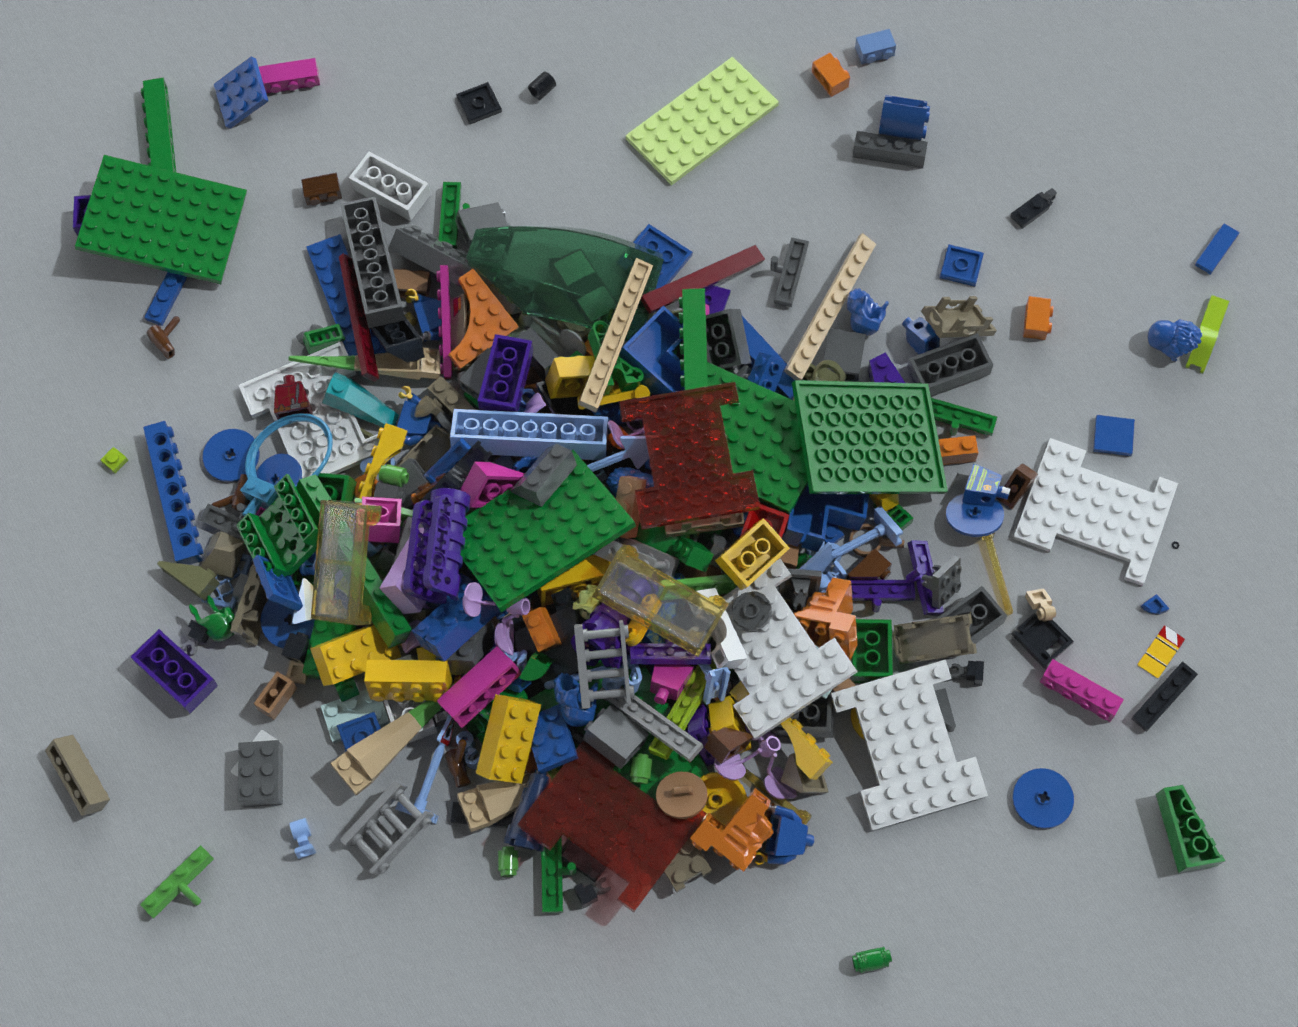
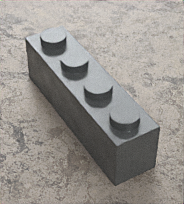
(890, 149)

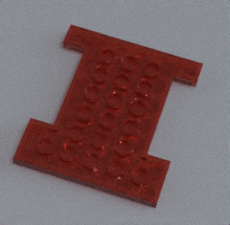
(689, 457)
(609, 822)

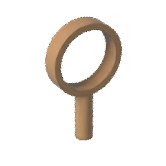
(882, 541)

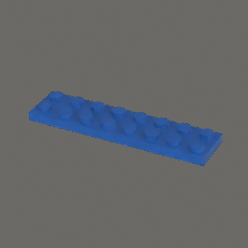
(328, 269)

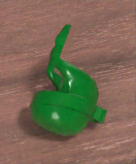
(218, 624)

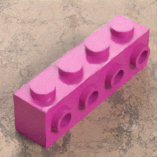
(1081, 690)

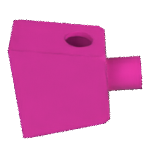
(669, 681)

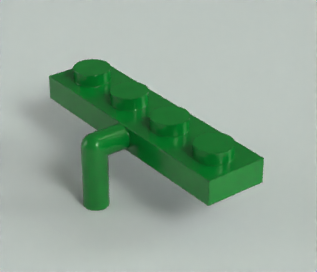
(449, 207)
(963, 417)
(553, 878)

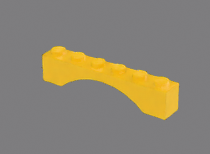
(389, 445)
(809, 756)

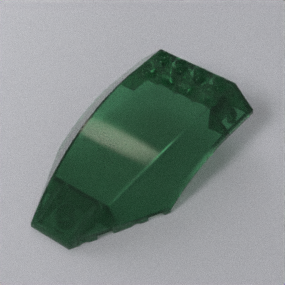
(562, 271)

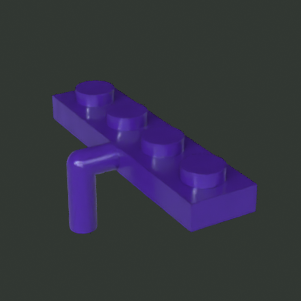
(922, 565)
(882, 591)
(666, 654)

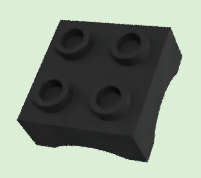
(584, 862)

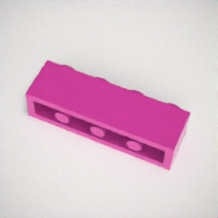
(290, 75)

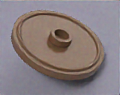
(681, 795)

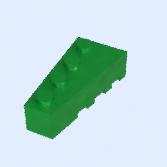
(1186, 831)

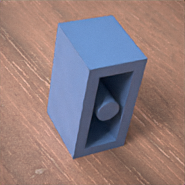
(875, 46)

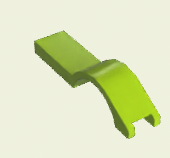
(1209, 328)

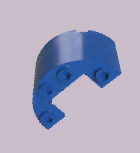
(904, 117)

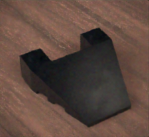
(563, 620)

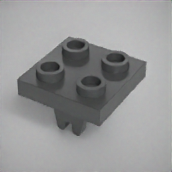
(944, 581)
(800, 586)

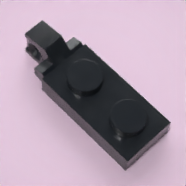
(1033, 208)

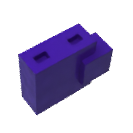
(699, 729)

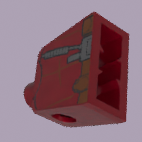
(291, 398)

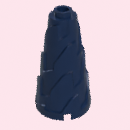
(514, 835)

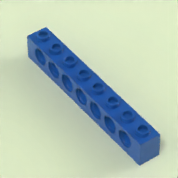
(154, 436)

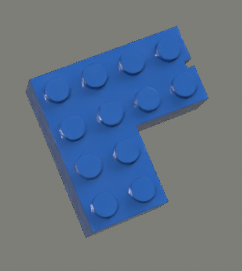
(653, 353)
(812, 512)
(449, 625)

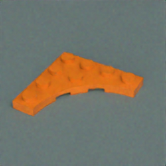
(485, 320)

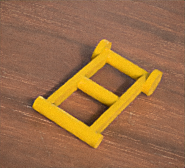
(616, 395)

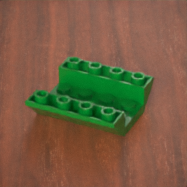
(275, 539)

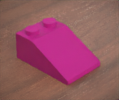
(488, 481)

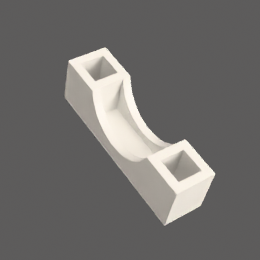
(728, 649)

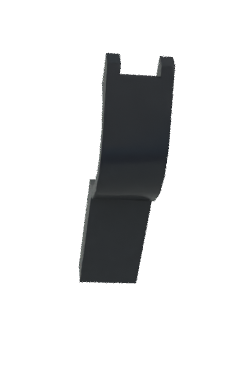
(457, 475)

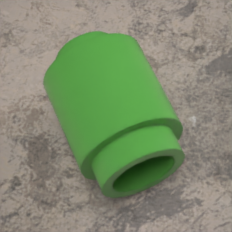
(393, 475)
(641, 769)
(508, 861)

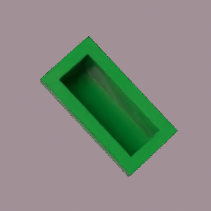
(536, 666)

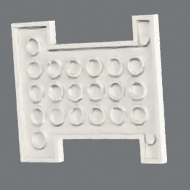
(304, 439)
(1094, 510)
(782, 662)
(909, 747)

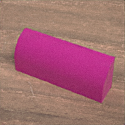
(479, 686)

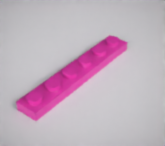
(444, 314)

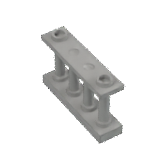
(650, 555)
(584, 656)
(368, 822)

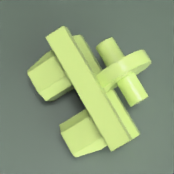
(586, 602)

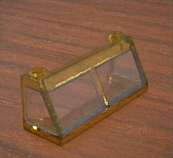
(342, 561)
(659, 601)

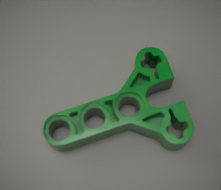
(625, 375)

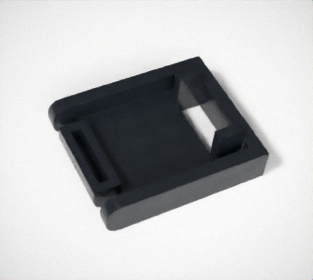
(1039, 636)

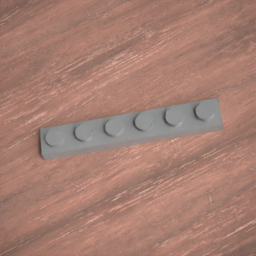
(658, 726)

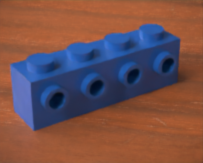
(767, 371)

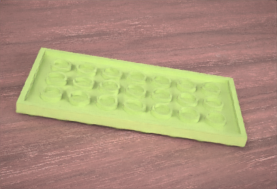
(702, 120)

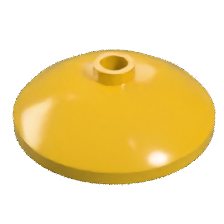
(730, 794)

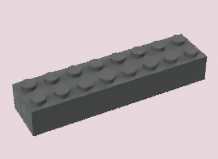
(431, 253)
(372, 262)

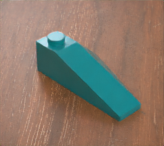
(355, 400)

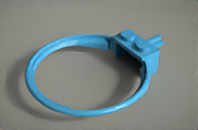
(261, 492)

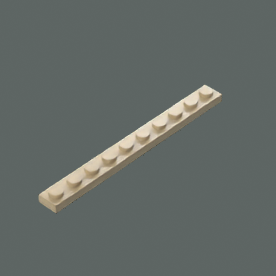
(829, 307)
(615, 335)

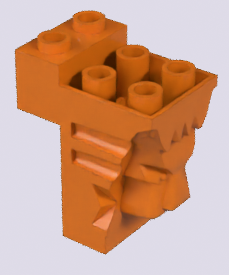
(830, 616)
(740, 835)

